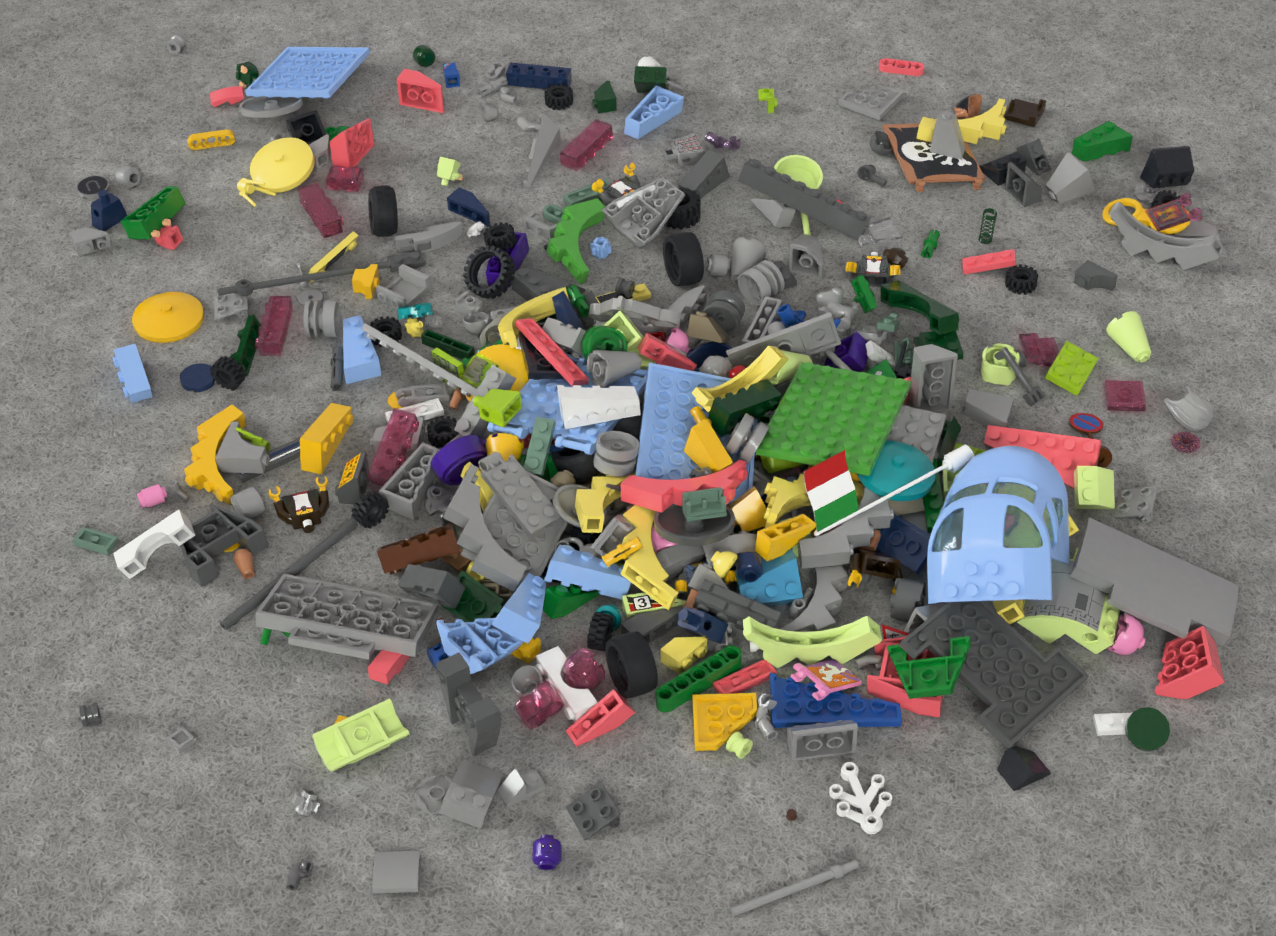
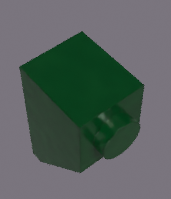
(604, 98)

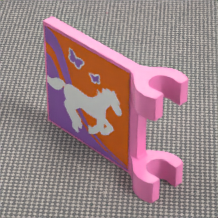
(828, 676)

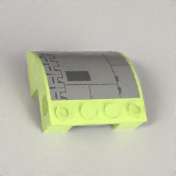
(1073, 611)

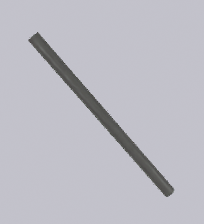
(293, 570)

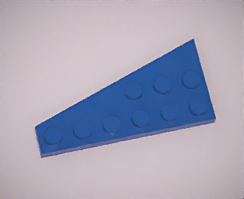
(799, 707)

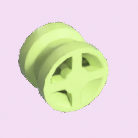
(739, 745)

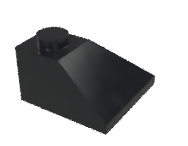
(306, 127)

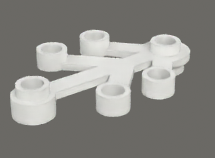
(861, 800)

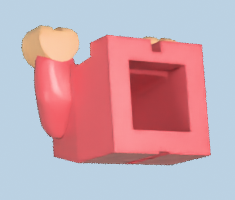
(167, 236)

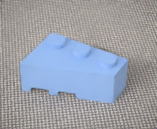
(132, 373)

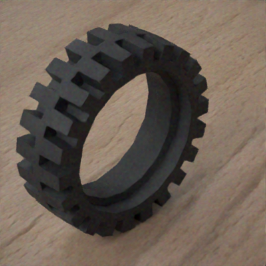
(475, 264)

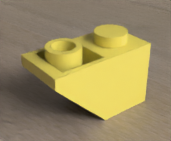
(683, 652)

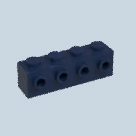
(537, 75)

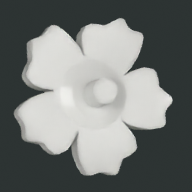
(474, 229)

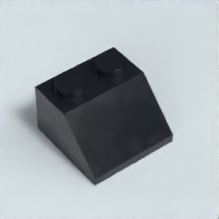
(997, 169)

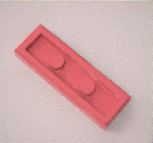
(744, 678)

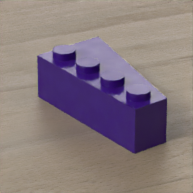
(517, 253)

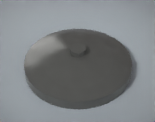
(674, 527)

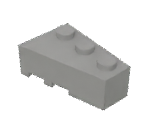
(565, 336)

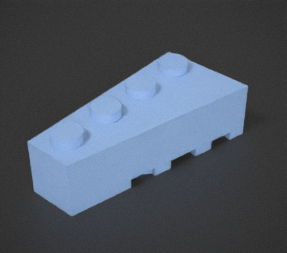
(358, 352)
(523, 610)

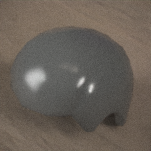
(880, 144)

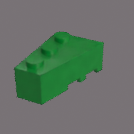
(1101, 141)

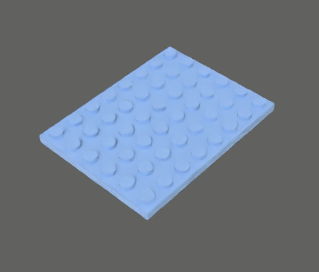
(668, 423)

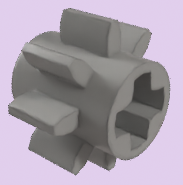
(306, 802)

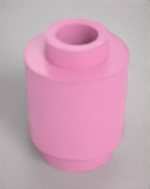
(152, 496)

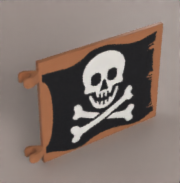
(923, 166)

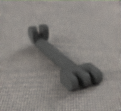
(1033, 394)

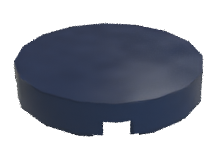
(197, 378)

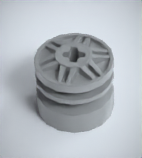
(760, 281)
(318, 318)

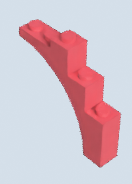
(661, 494)

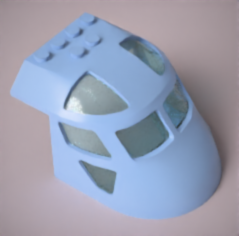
(999, 530)

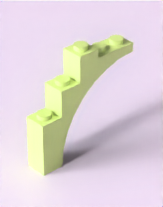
(811, 647)

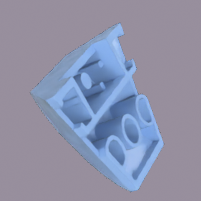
(477, 642)

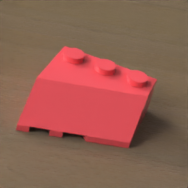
(352, 144)
(1190, 666)

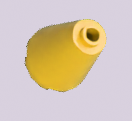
(505, 445)

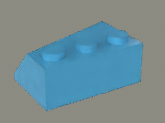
(778, 583)

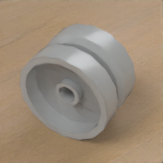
(747, 438)
(616, 453)

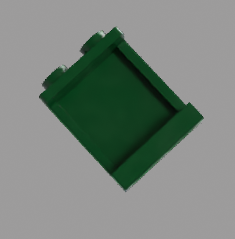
(648, 77)

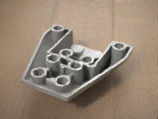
(644, 211)

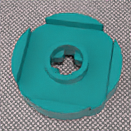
(415, 311)

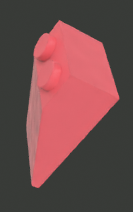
(419, 91)

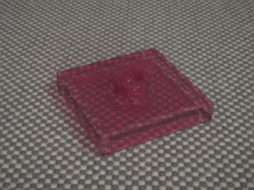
(1125, 395)

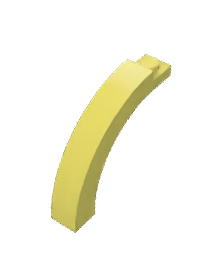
(535, 308)
(761, 369)

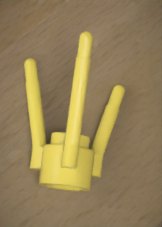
(247, 187)

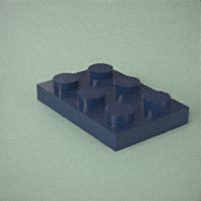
(905, 543)

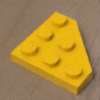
(719, 717)

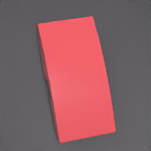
(230, 94)

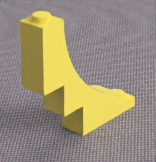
(643, 566)

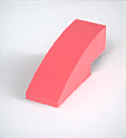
(664, 354)
(386, 665)

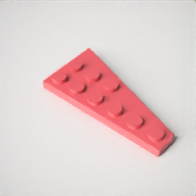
(1061, 450)

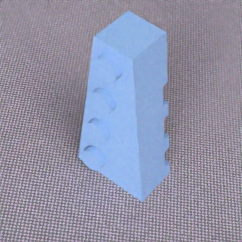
(652, 112)
(587, 572)

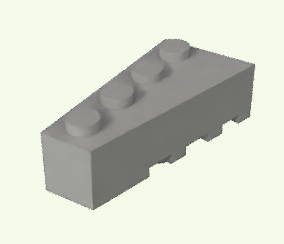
(410, 482)

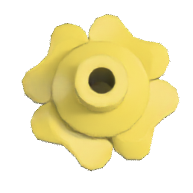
(414, 327)

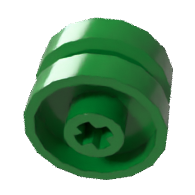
(602, 339)

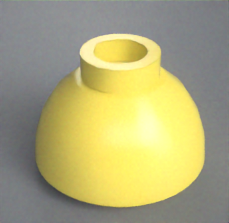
(723, 562)

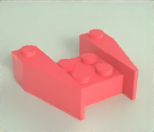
(890, 688)

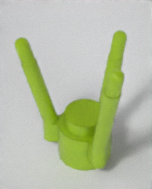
(257, 441)

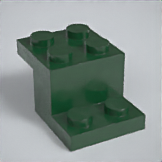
(947, 341)

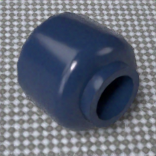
(749, 566)

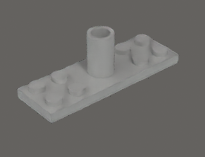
(803, 338)

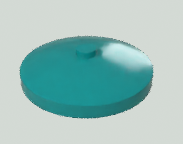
(896, 467)

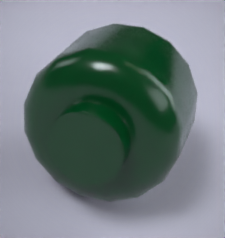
(423, 55)

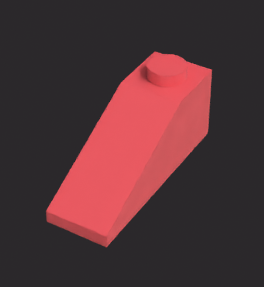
(601, 718)

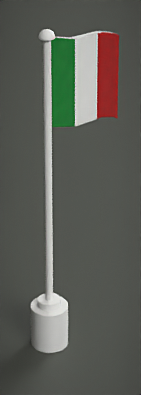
(835, 496)

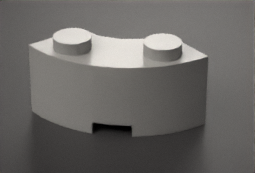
(735, 543)

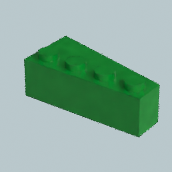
(151, 214)

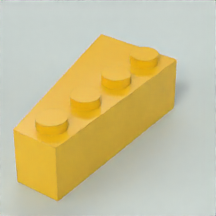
(324, 437)

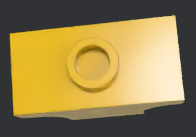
(366, 280)

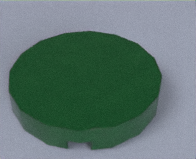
(1147, 729)

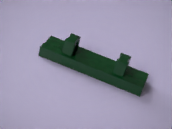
(247, 343)

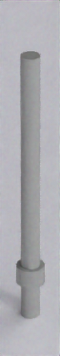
(834, 872)

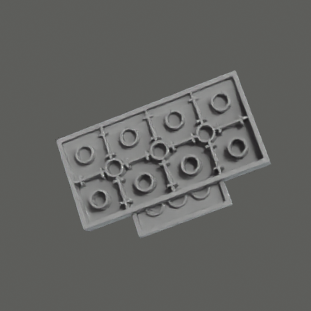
(1154, 583)
(345, 617)

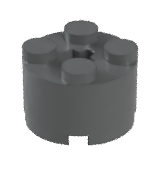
(907, 597)

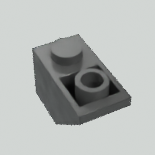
(1035, 156)

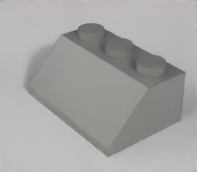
(822, 739)

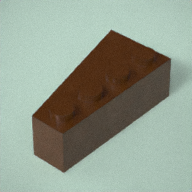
(419, 549)

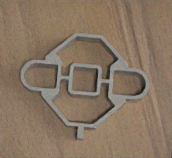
(644, 316)

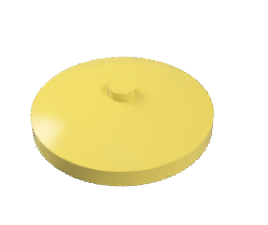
(282, 164)

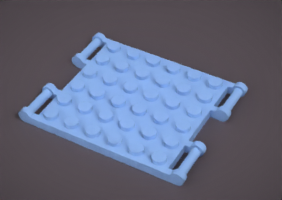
(541, 400)

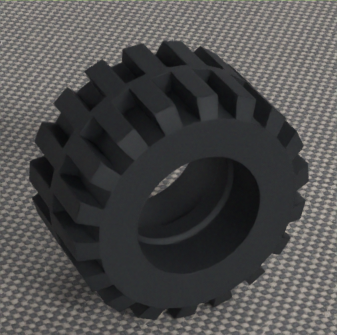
(687, 212)

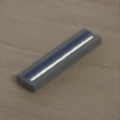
(278, 457)

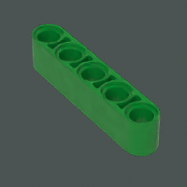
(698, 678)

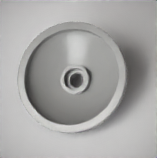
(565, 504)

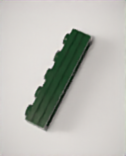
(447, 344)

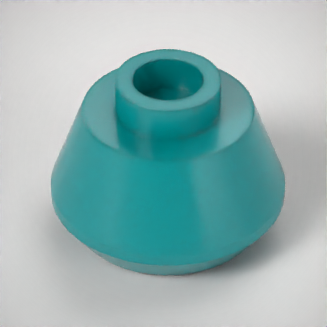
(611, 610)

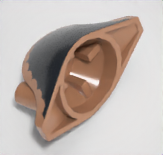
(968, 107)

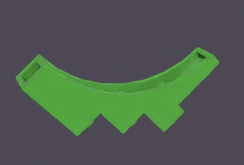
(565, 245)

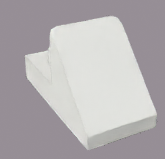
(877, 354)

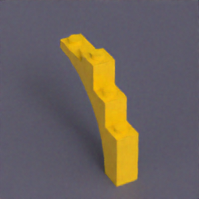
(204, 469)

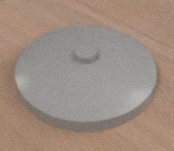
(269, 107)

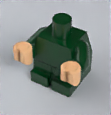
(247, 73)

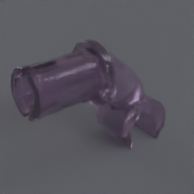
(720, 142)

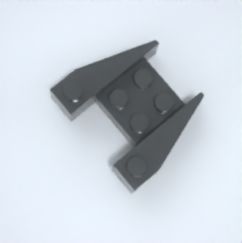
(215, 534)
(467, 704)

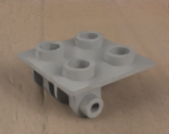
(230, 304)
(1136, 503)

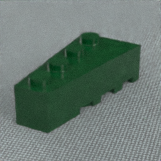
(755, 401)

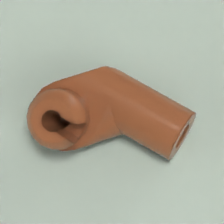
(456, 399)

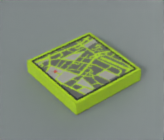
(447, 362)

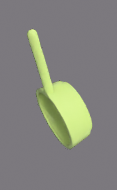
(804, 170)

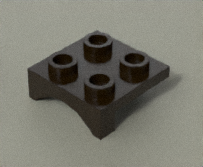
(1025, 112)

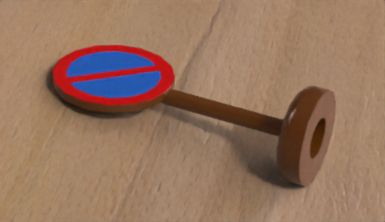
(1090, 425)

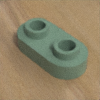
(553, 213)

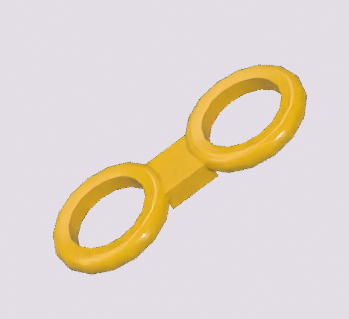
(1140, 215)

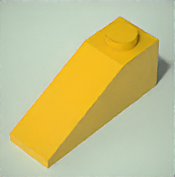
(781, 537)

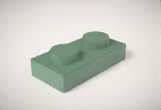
(95, 541)

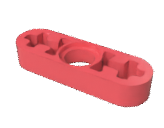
(893, 66)

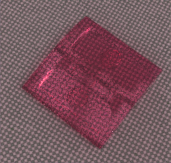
(1039, 350)

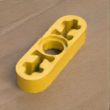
(215, 134)

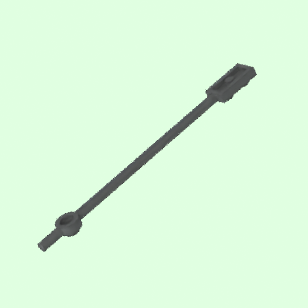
(246, 287)

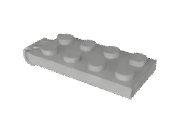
(518, 493)

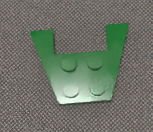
(930, 675)

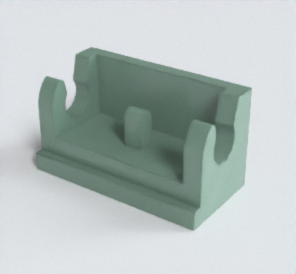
(704, 504)

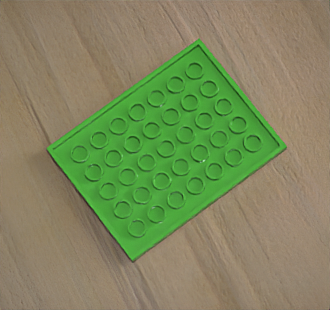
(832, 413)

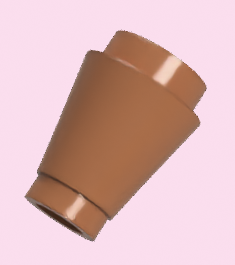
(244, 562)

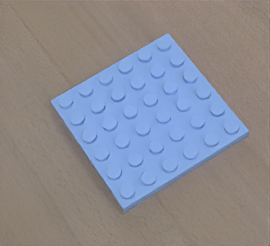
(308, 72)

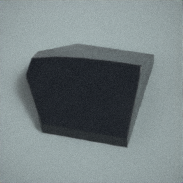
(1021, 767)

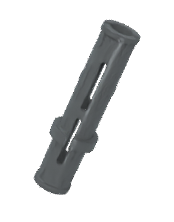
(337, 364)

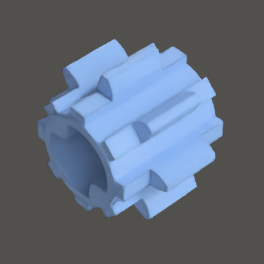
(600, 247)

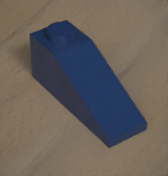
(467, 205)

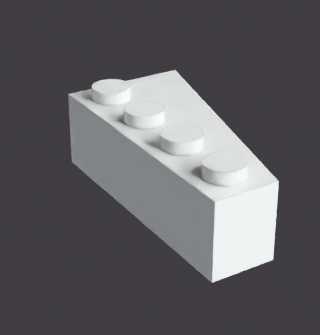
(596, 404)

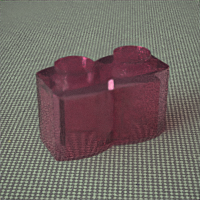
(345, 178)
(539, 705)

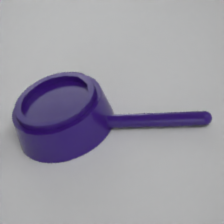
(455, 455)

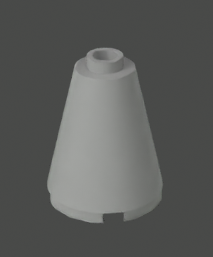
(745, 256)
(611, 366)

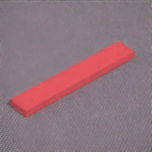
(552, 352)

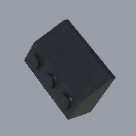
(1168, 167)

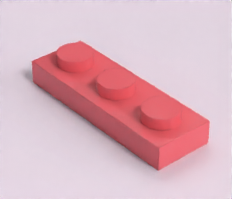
(989, 261)

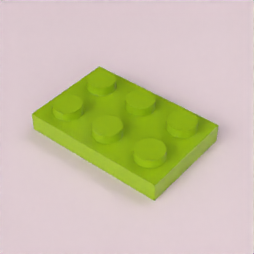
(1071, 368)

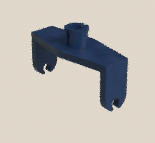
(702, 352)

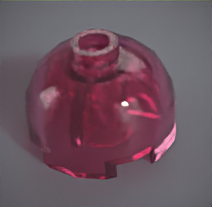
(582, 670)

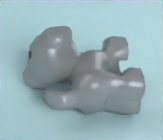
(831, 302)

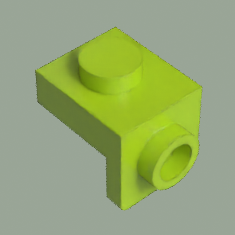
(768, 95)

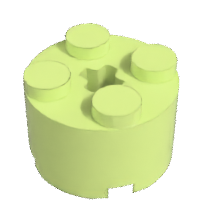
(996, 370)

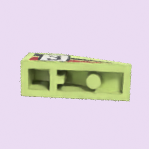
(642, 603)

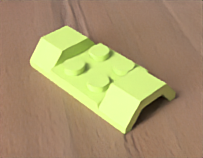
(359, 736)

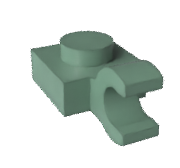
(889, 323)

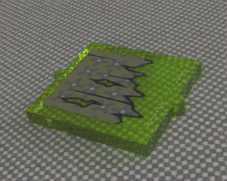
(476, 370)

